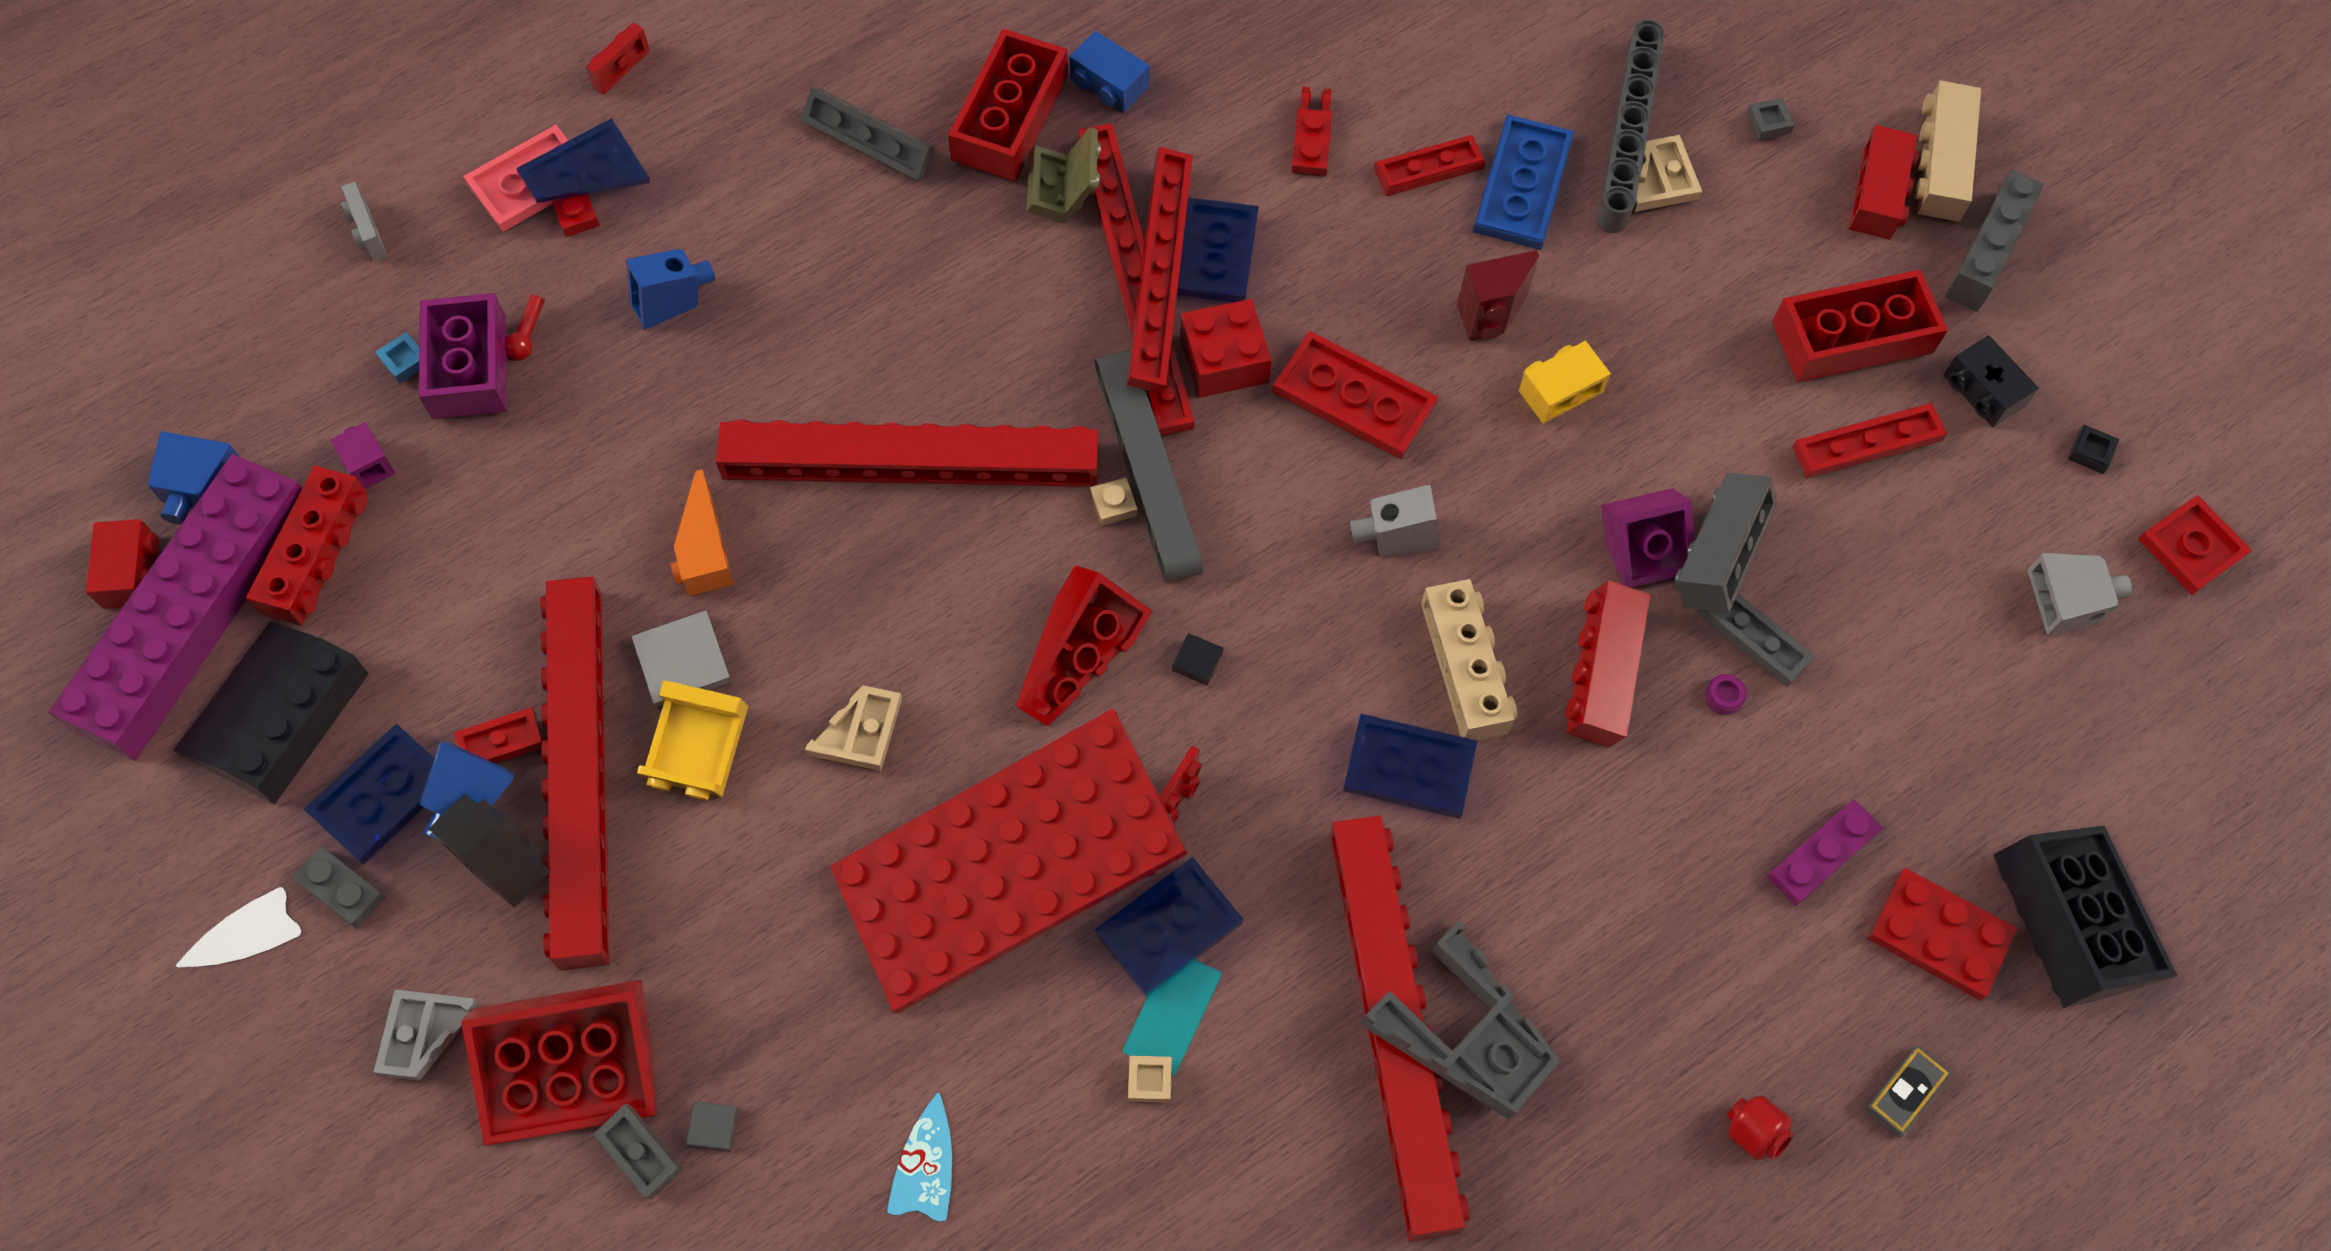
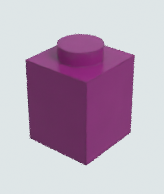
(362, 455)

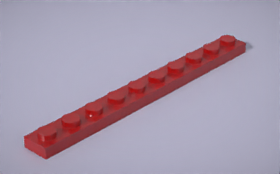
(1125, 249)

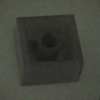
(491, 848)

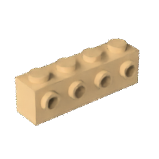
(1948, 151)
(1468, 660)

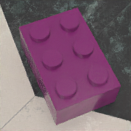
(462, 356)

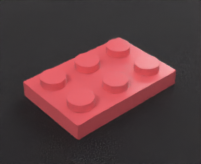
(502, 189)

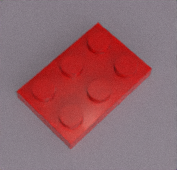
(1943, 934)

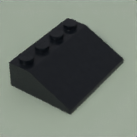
(273, 710)
(2083, 914)

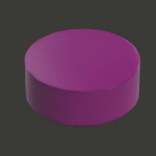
(1725, 694)

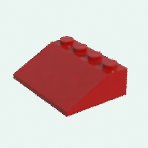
(560, 1061)

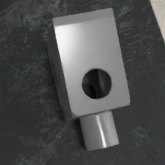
(1400, 523)
(2075, 590)

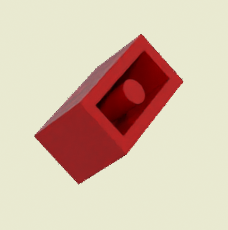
(119, 560)

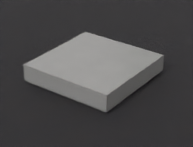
(681, 654)

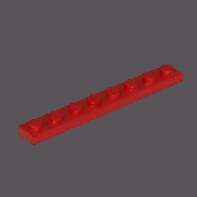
(1160, 271)

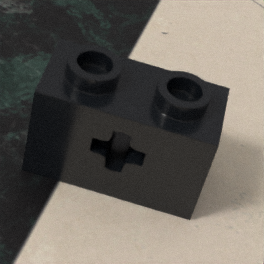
(1990, 381)

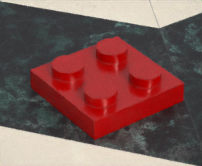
(2194, 545)

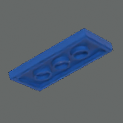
(1523, 182)

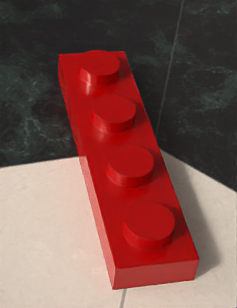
(1869, 440)

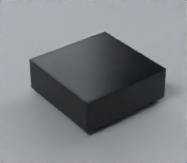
(2093, 449)
(1197, 659)

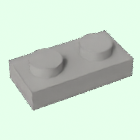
(366, 233)

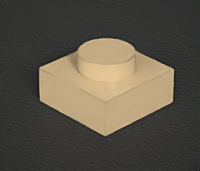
(1113, 501)
(1149, 1079)

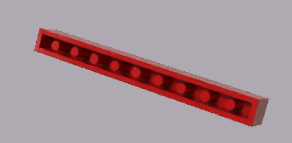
(908, 453)
(575, 775)
(1407, 1088)

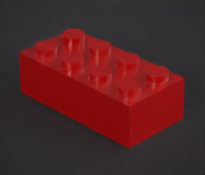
(1008, 104)
(1859, 325)

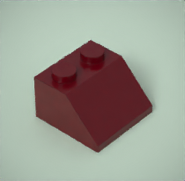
(1494, 293)

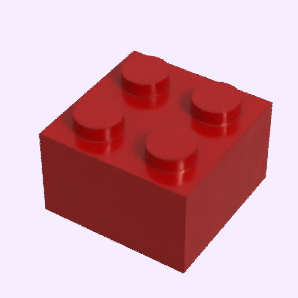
(1225, 348)

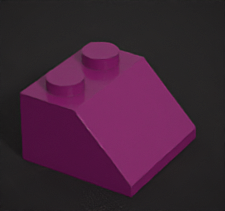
(1648, 536)

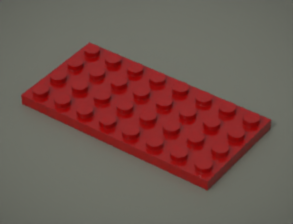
(1007, 860)

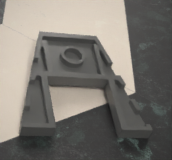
(1497, 1060)

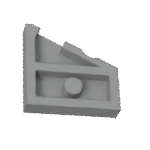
(419, 1032)

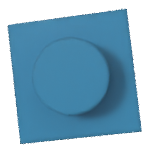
(400, 357)

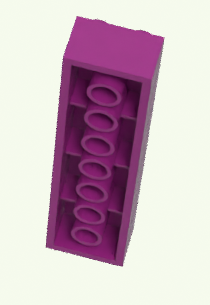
(178, 610)

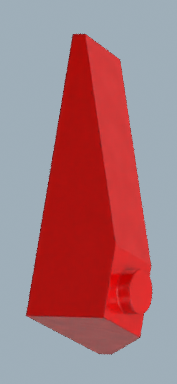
(1082, 635)

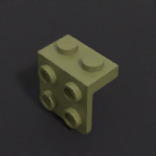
(1063, 181)

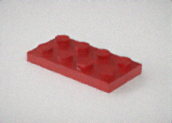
(1355, 394)

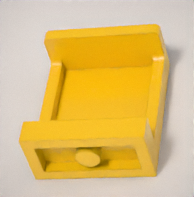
(694, 740)

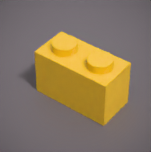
(1564, 381)

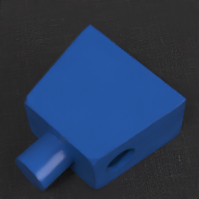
(665, 285)
(184, 470)
(461, 772)

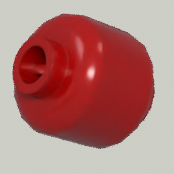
(1760, 1128)

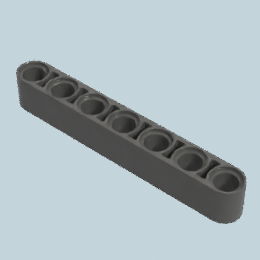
(1630, 126)
(1149, 470)

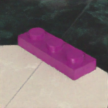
(1824, 852)

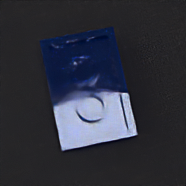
(1217, 250)
(1410, 766)
(375, 794)
(1169, 926)

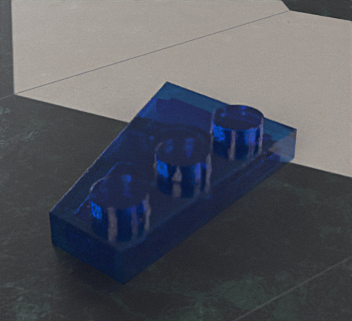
(584, 165)

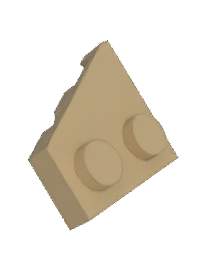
(1666, 175)
(860, 730)

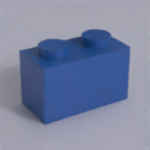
(1109, 72)

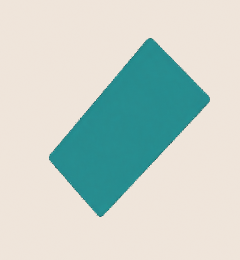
(1173, 1014)

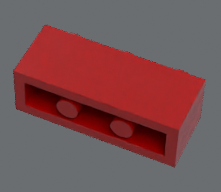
(1884, 182)

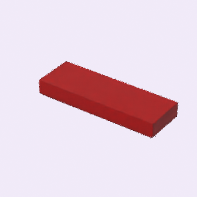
(1429, 165)

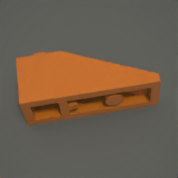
(699, 543)

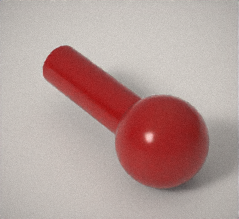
(518, 344)

